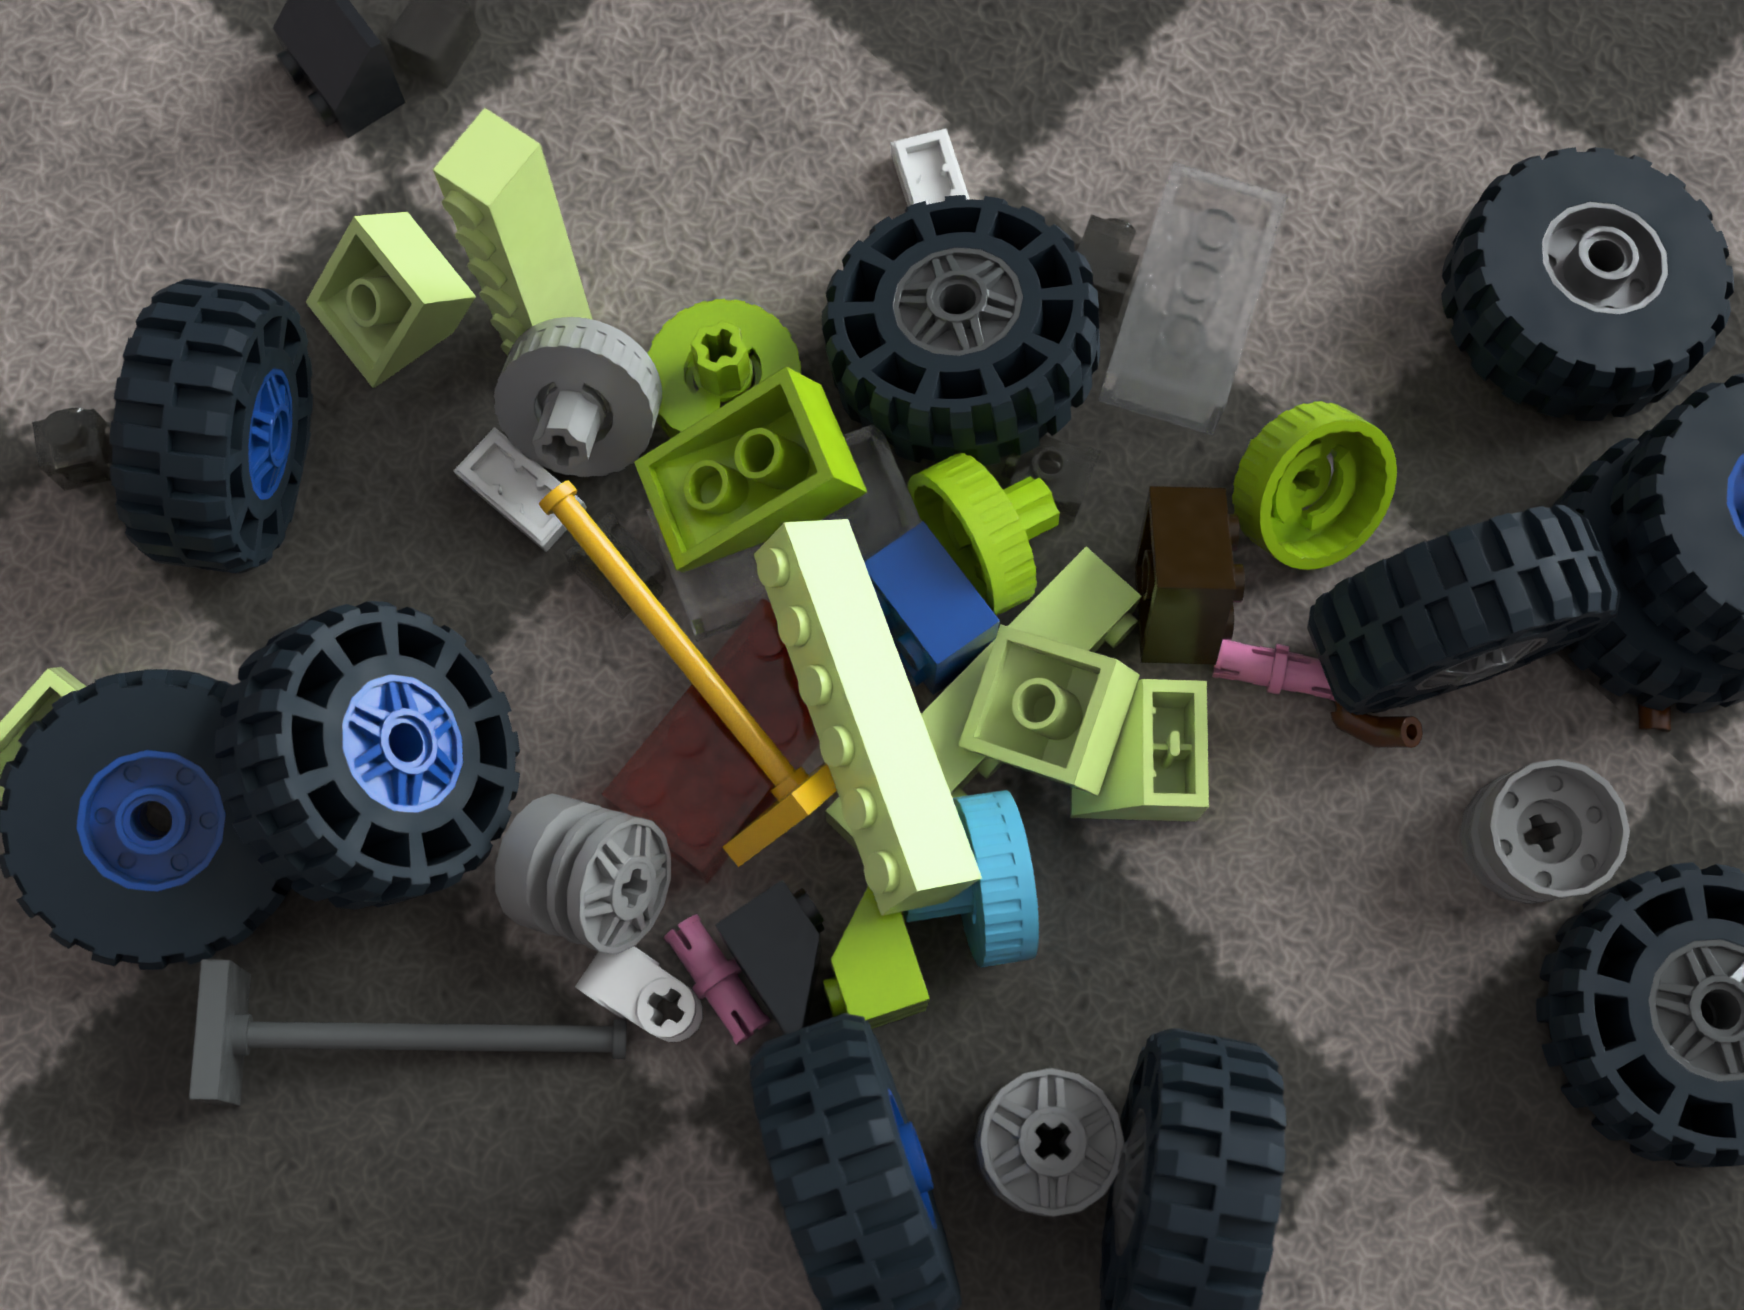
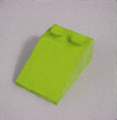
(750, 470)

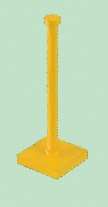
(794, 789)

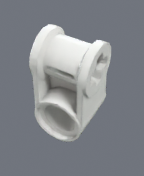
(632, 987)

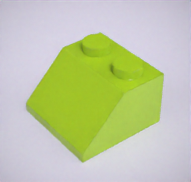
(875, 968)

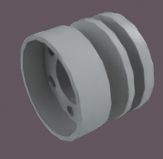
(1580, 825)
(583, 873)
(1008, 1141)

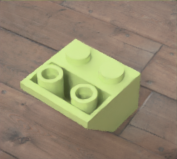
(1158, 758)

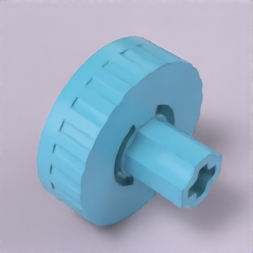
(1002, 906)

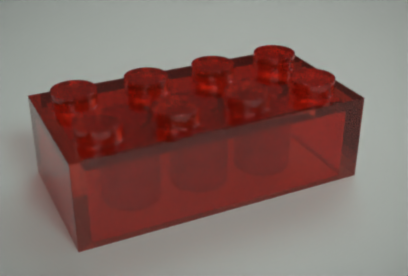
(692, 768)

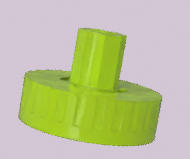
(712, 349)
(1290, 470)
(985, 526)

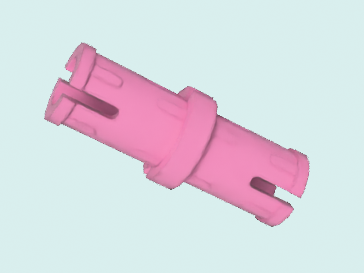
(1272, 668)
(716, 979)

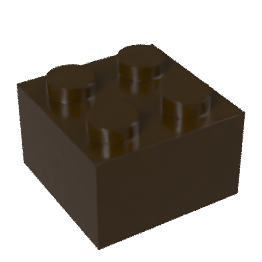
(1187, 575)

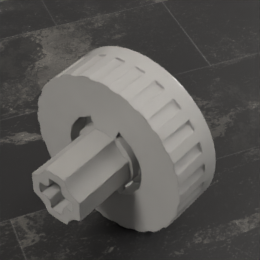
(570, 423)

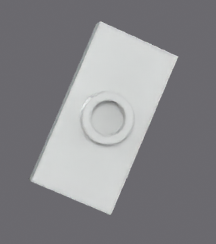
(927, 168)
(513, 487)

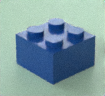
(930, 608)

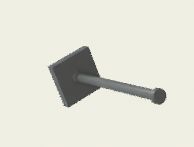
(228, 1033)

